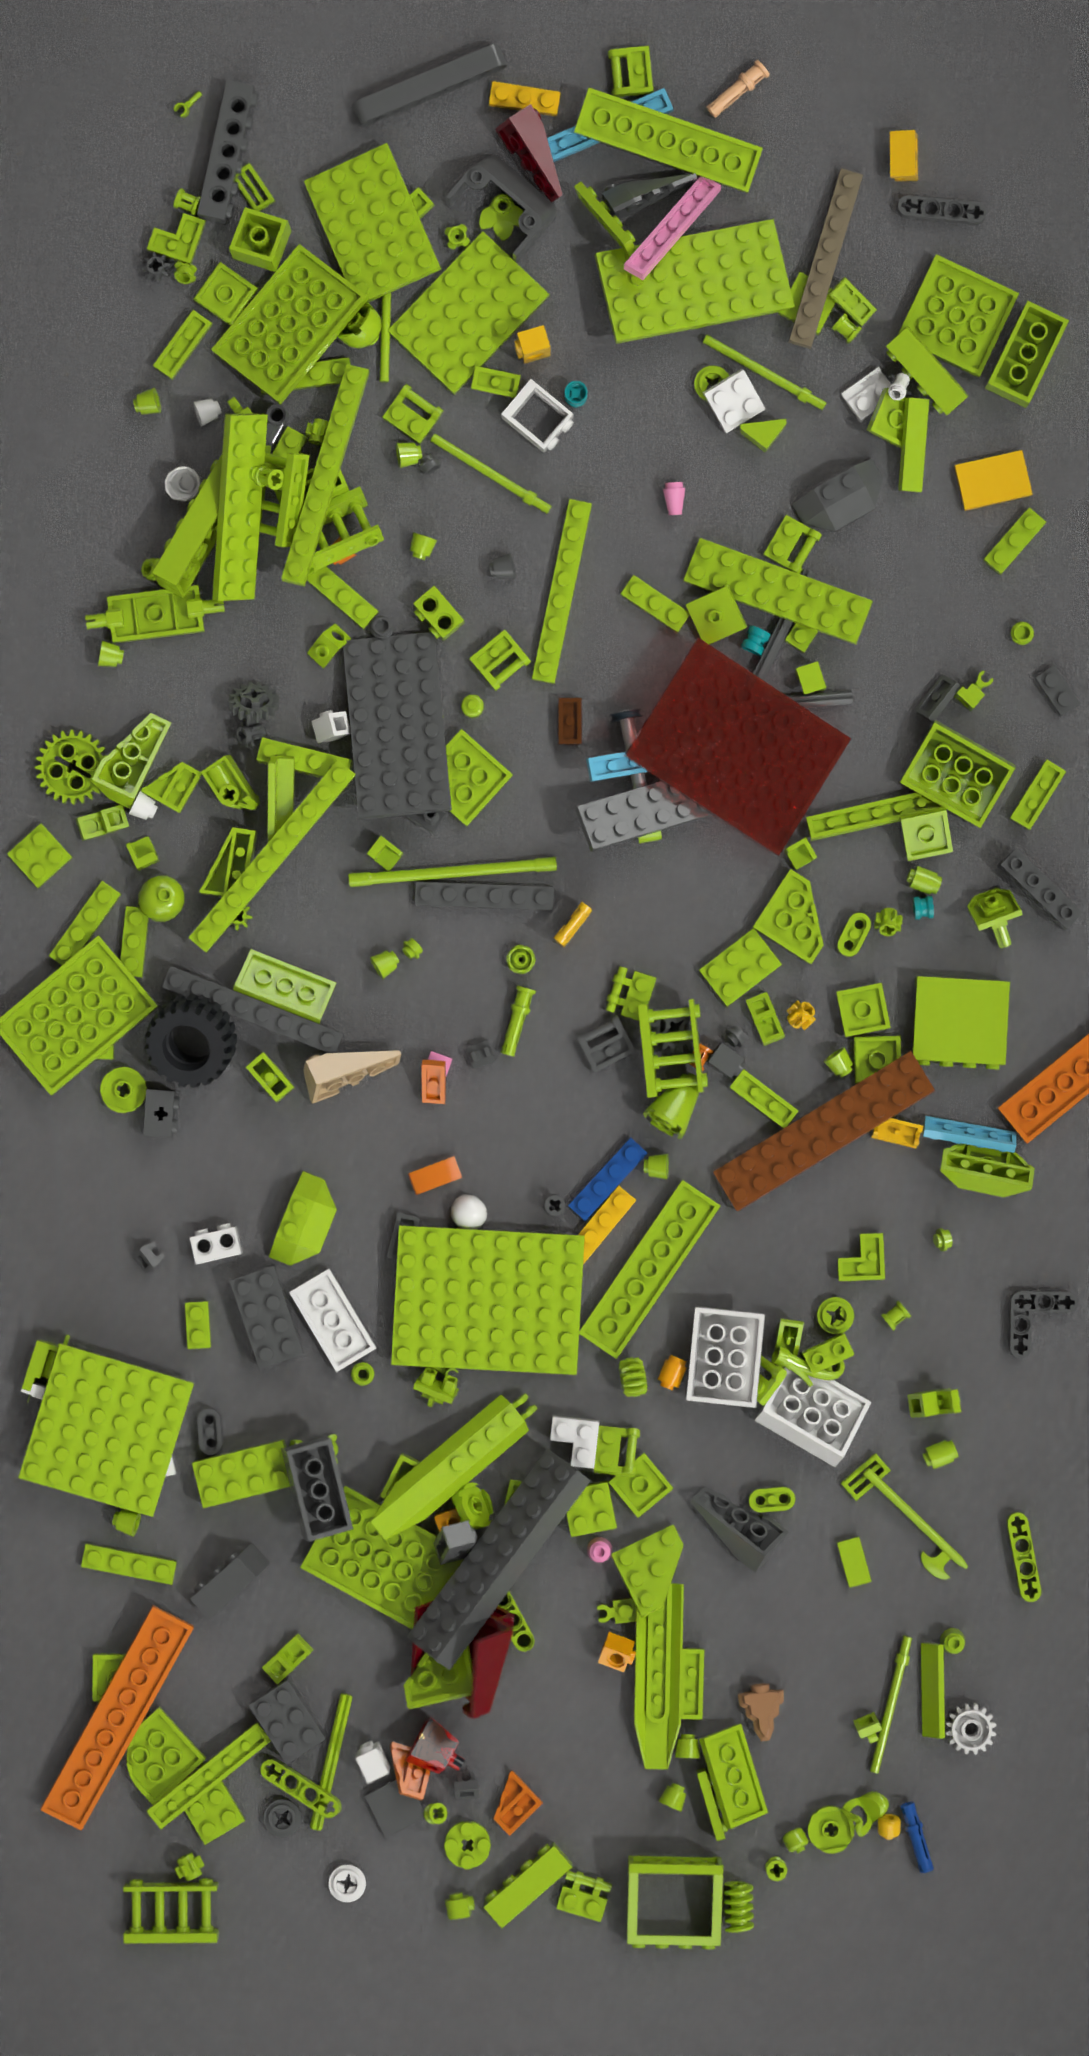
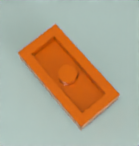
(433, 1081)

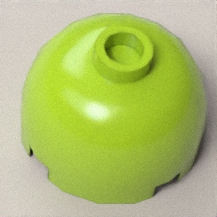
(362, 329)
(161, 898)

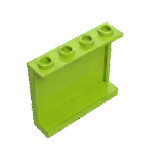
(961, 1022)

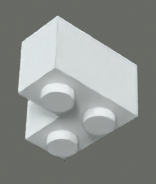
(581, 1433)

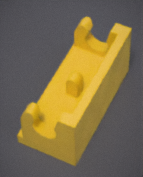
(904, 155)
(898, 1132)

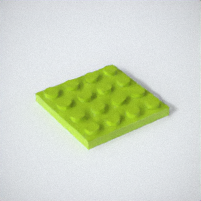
(959, 314)

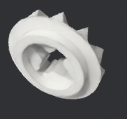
(337, 1888)

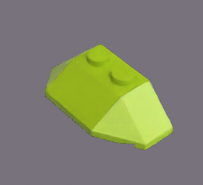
(987, 1170)
(304, 1221)

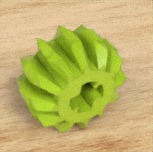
(633, 1377)

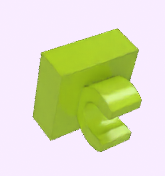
(868, 1726)

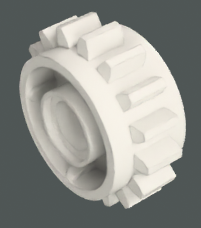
(970, 1741)

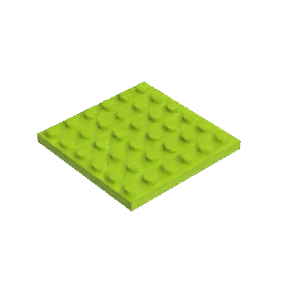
(106, 1430)

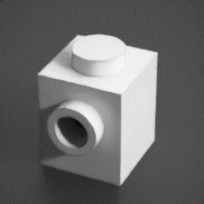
(331, 726)

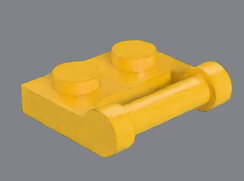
(577, 919)

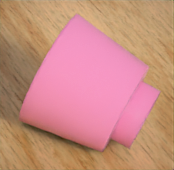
(599, 1549)

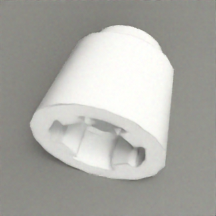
(206, 411)
(143, 807)

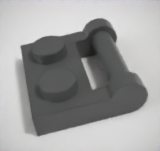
(609, 1050)

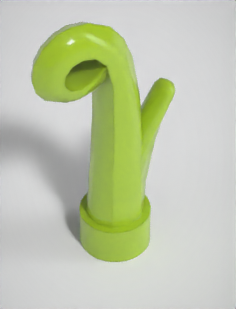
(783, 1357)

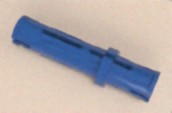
(914, 1829)

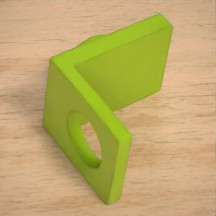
(327, 645)

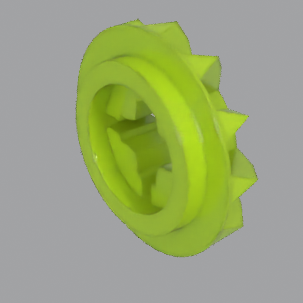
(711, 373)
(846, 1312)

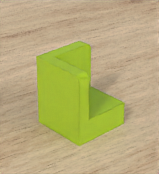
(810, 678)
(143, 853)
(385, 853)
(800, 853)

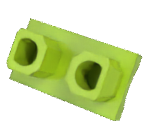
(434, 1389)

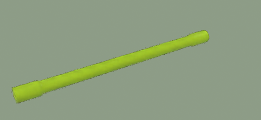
(369, 878)

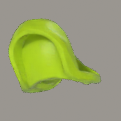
(874, 1806)

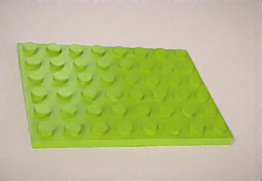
(487, 1300)

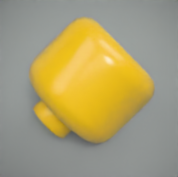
(889, 1826)

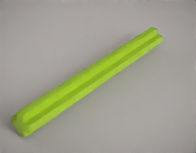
(332, 1754)

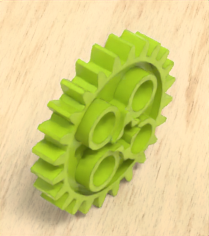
(63, 785)

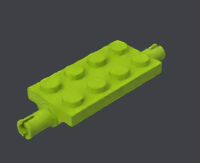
(154, 614)

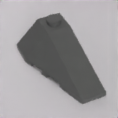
(634, 196)

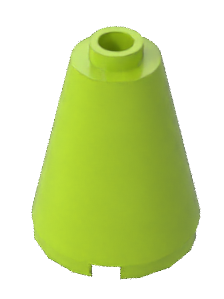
(673, 1109)

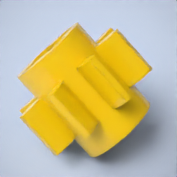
(801, 1015)

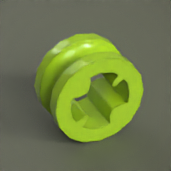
(428, 1813)

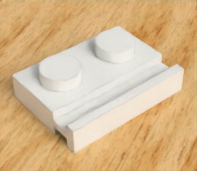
(865, 393)

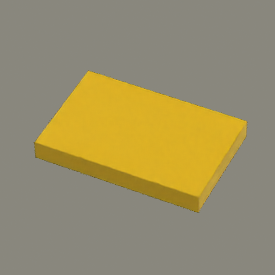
(993, 480)

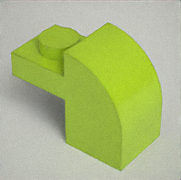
(934, 1402)

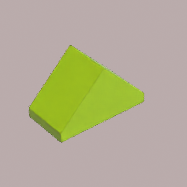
(763, 433)
(789, 1335)

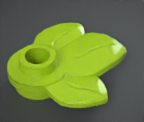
(501, 220)

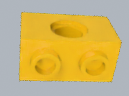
(532, 344)

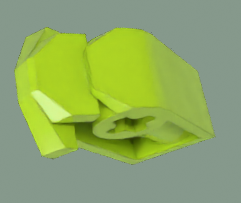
(226, 776)

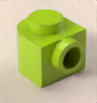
(459, 1906)

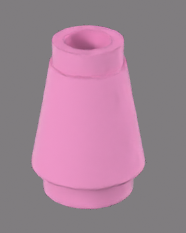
(674, 497)

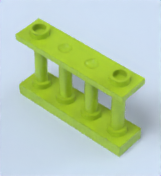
(292, 496)
(339, 507)
(653, 1062)
(182, 1933)

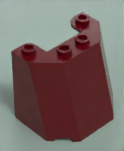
(487, 1654)

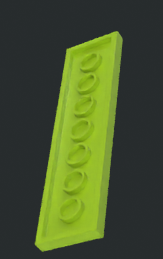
(668, 140)
(239, 507)
(779, 591)
(649, 1269)

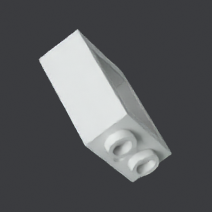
(521, 399)

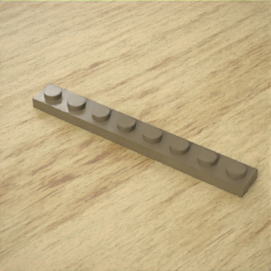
(825, 258)

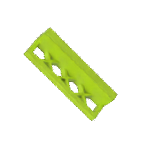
(280, 792)

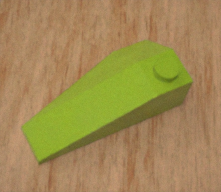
(127, 766)

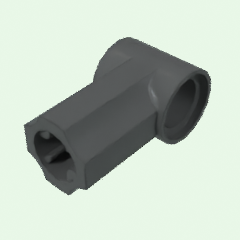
(274, 428)

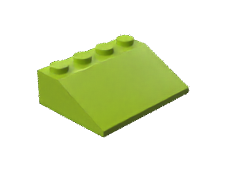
(958, 774)

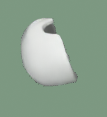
(182, 483)
(468, 1212)

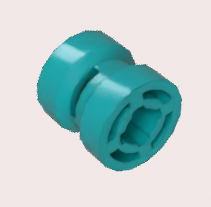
(576, 390)
(755, 640)

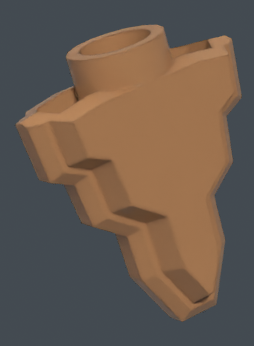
(762, 1707)

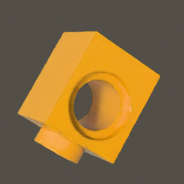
(617, 1652)

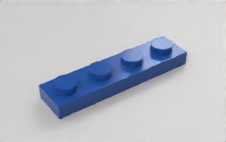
(607, 1179)

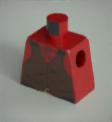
(434, 1749)

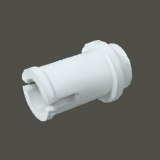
(898, 388)

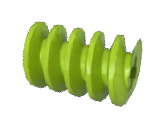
(740, 1906)

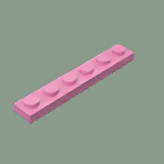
(672, 227)

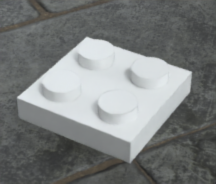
(734, 400)

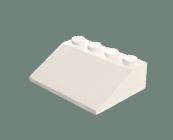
(725, 1357)
(815, 1417)

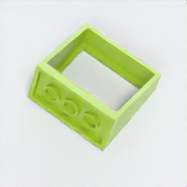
(674, 1865)

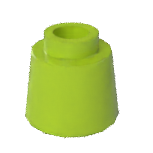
(147, 402)
(408, 454)
(422, 546)
(110, 655)
(384, 963)
(839, 1062)
(657, 1166)
(127, 1522)
(953, 1640)
(687, 1747)
(673, 1797)

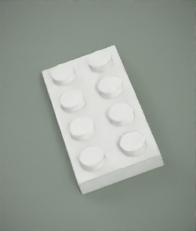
(332, 1320)

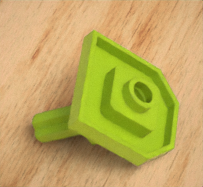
(993, 910)

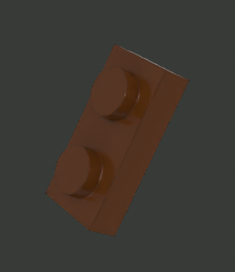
(570, 721)

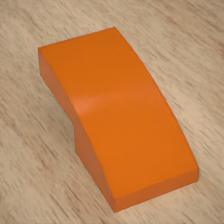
(434, 1175)

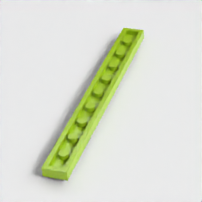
(325, 475)
(272, 856)

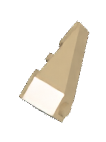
(334, 1070)

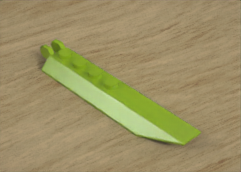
(452, 1465)
(659, 1679)

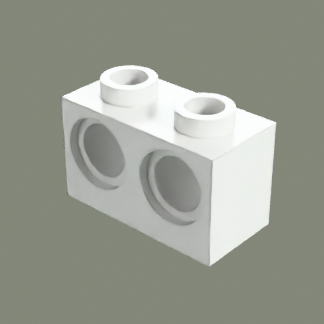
(217, 1250)
(372, 1761)

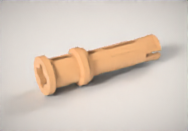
(745, 82)

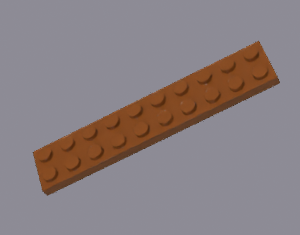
(824, 1131)

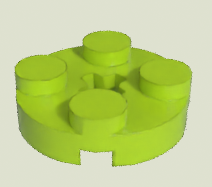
(111, 1095)
(464, 1500)
(822, 1840)
(467, 1858)

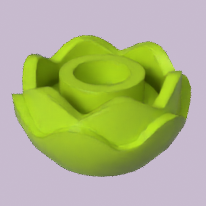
(513, 959)

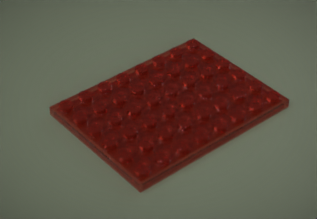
(737, 747)

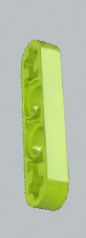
(1025, 1556)
(299, 1791)

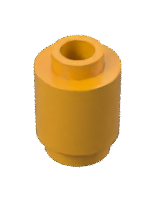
(672, 1372)

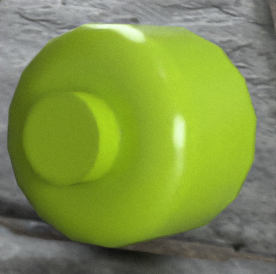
(472, 706)
(795, 1840)

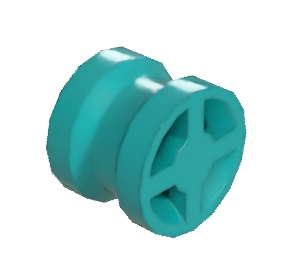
(923, 907)

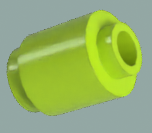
(924, 880)
(940, 1454)

